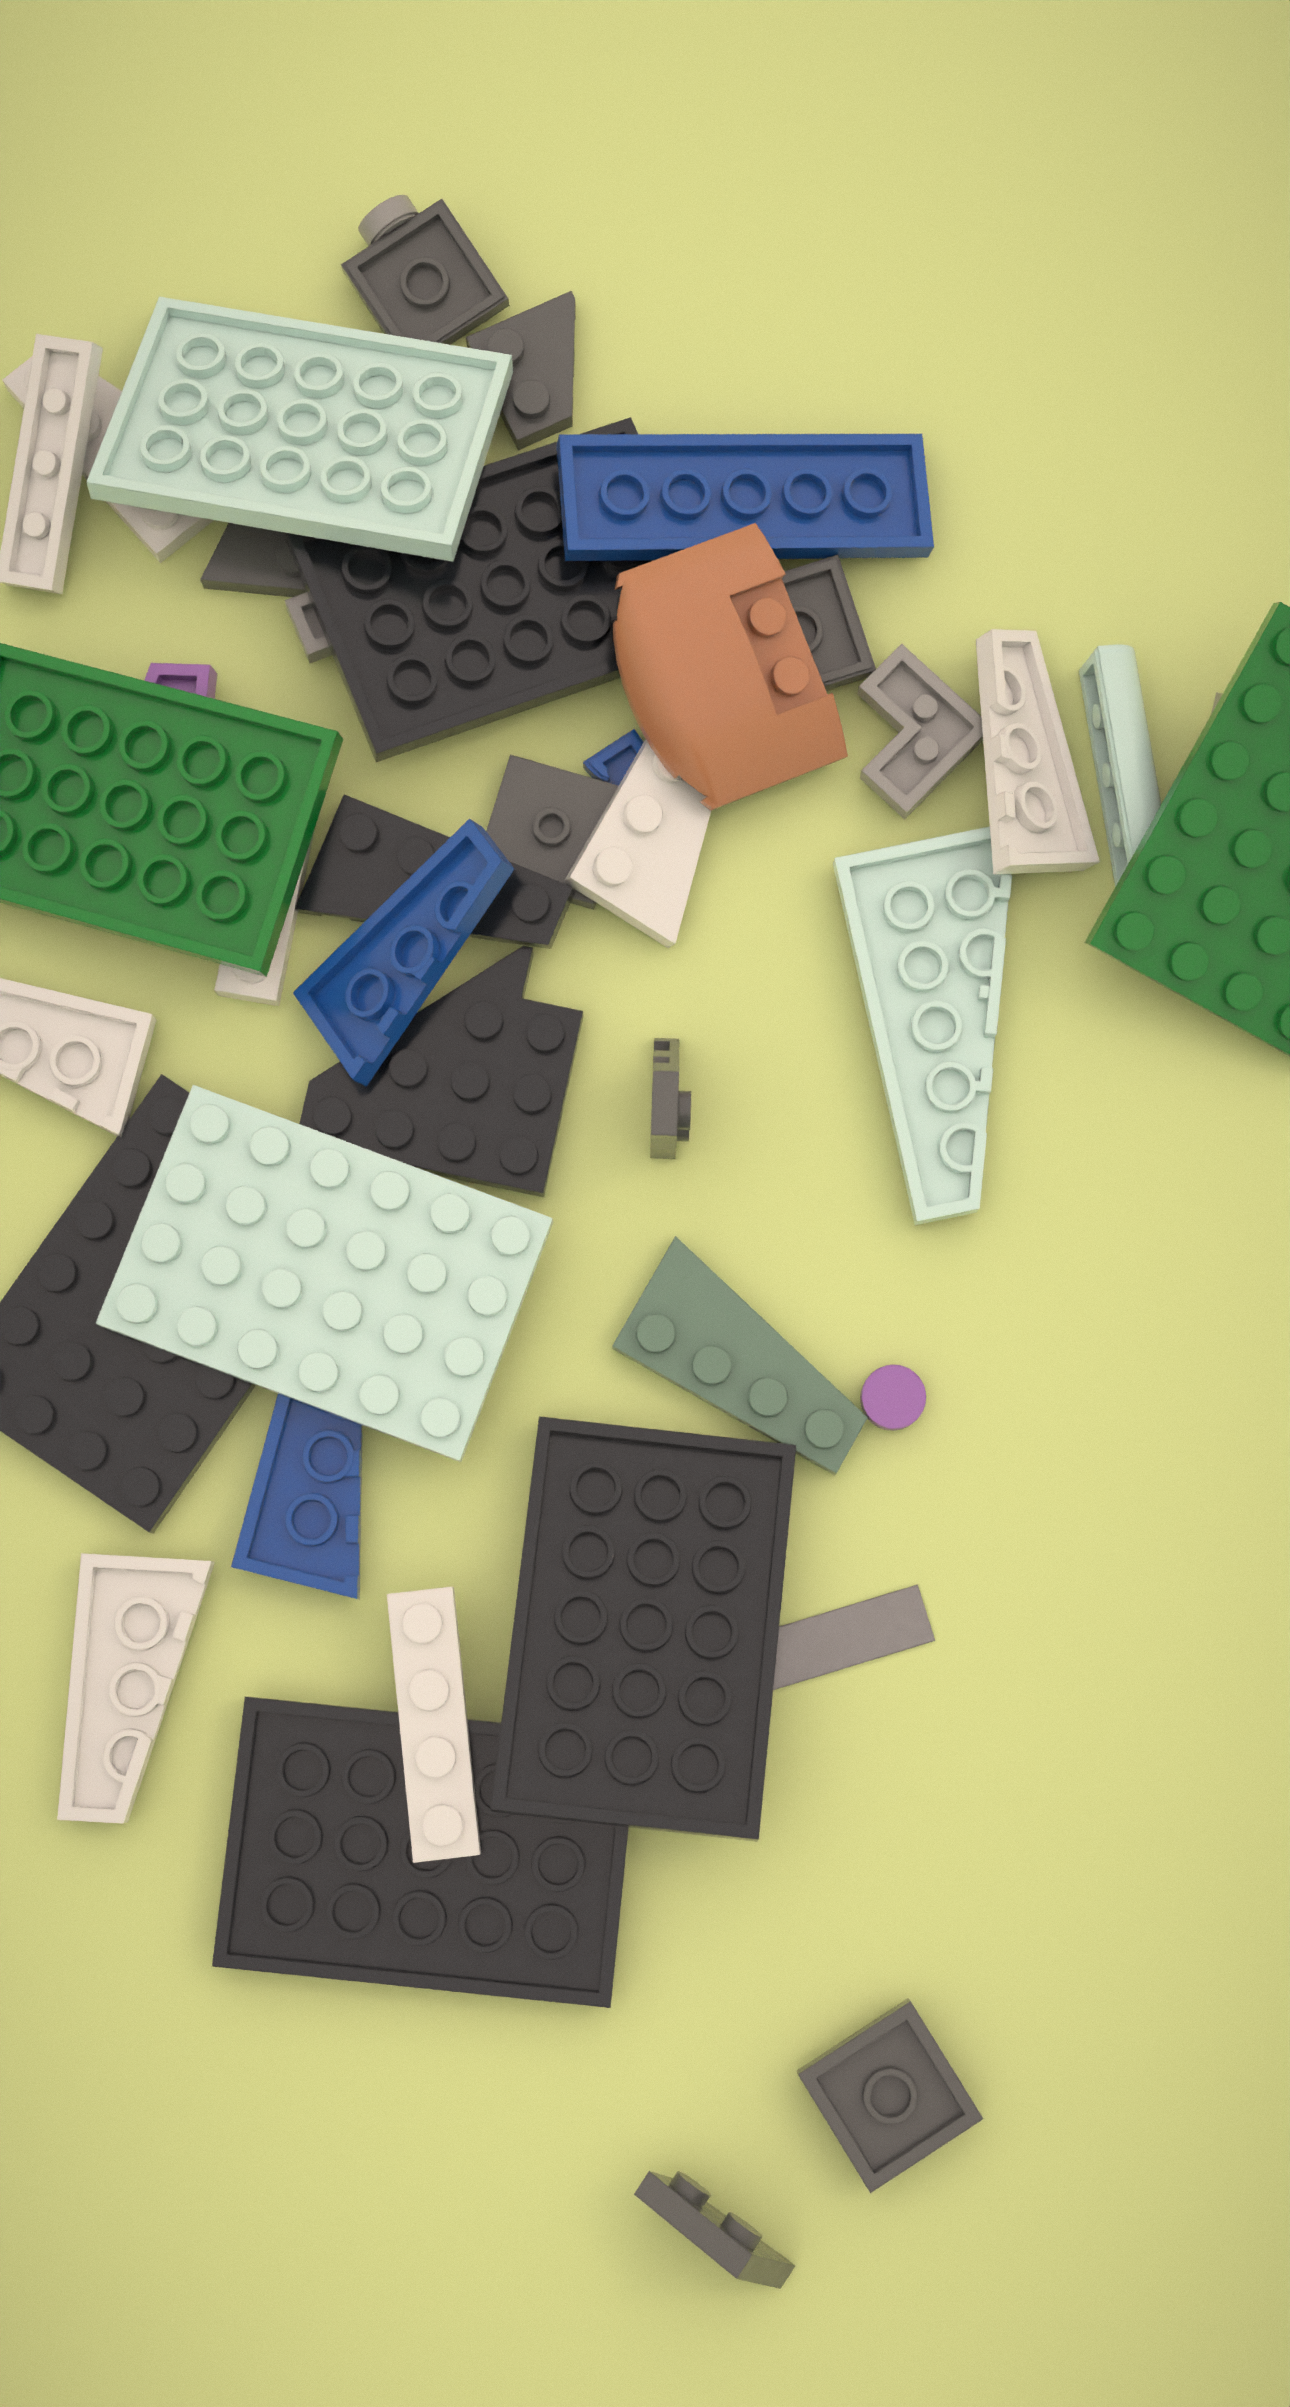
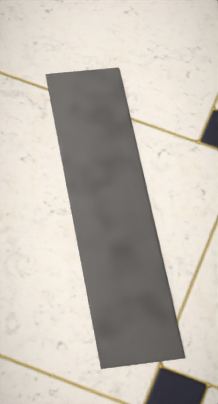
(851, 1636)

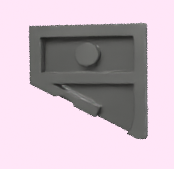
(669, 1106)
(721, 2236)

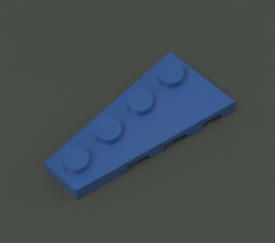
(397, 956)
(306, 1501)

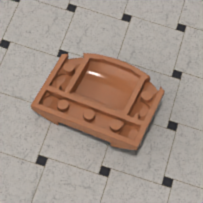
(723, 669)

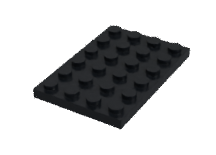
(474, 638)
(90, 1399)
(645, 1630)
(330, 1886)

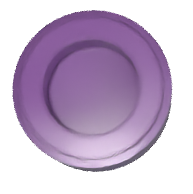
(893, 1397)

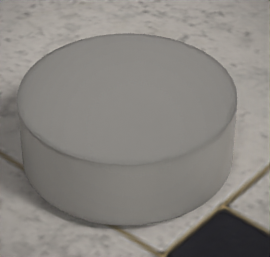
(386, 218)

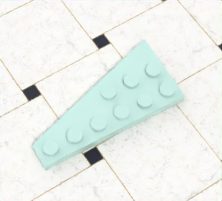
(930, 972)

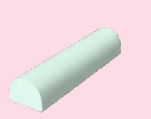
(1120, 749)

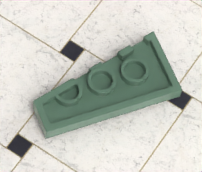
(726, 1354)

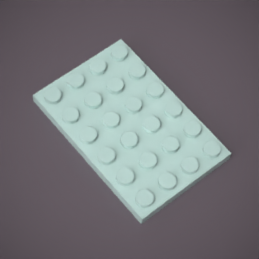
(303, 428)
(326, 1272)

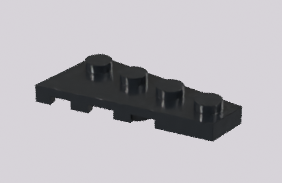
(375, 852)

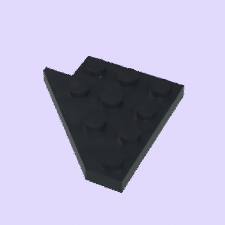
(466, 1086)

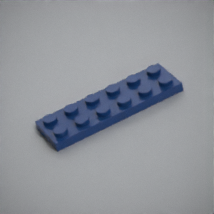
(802, 491)

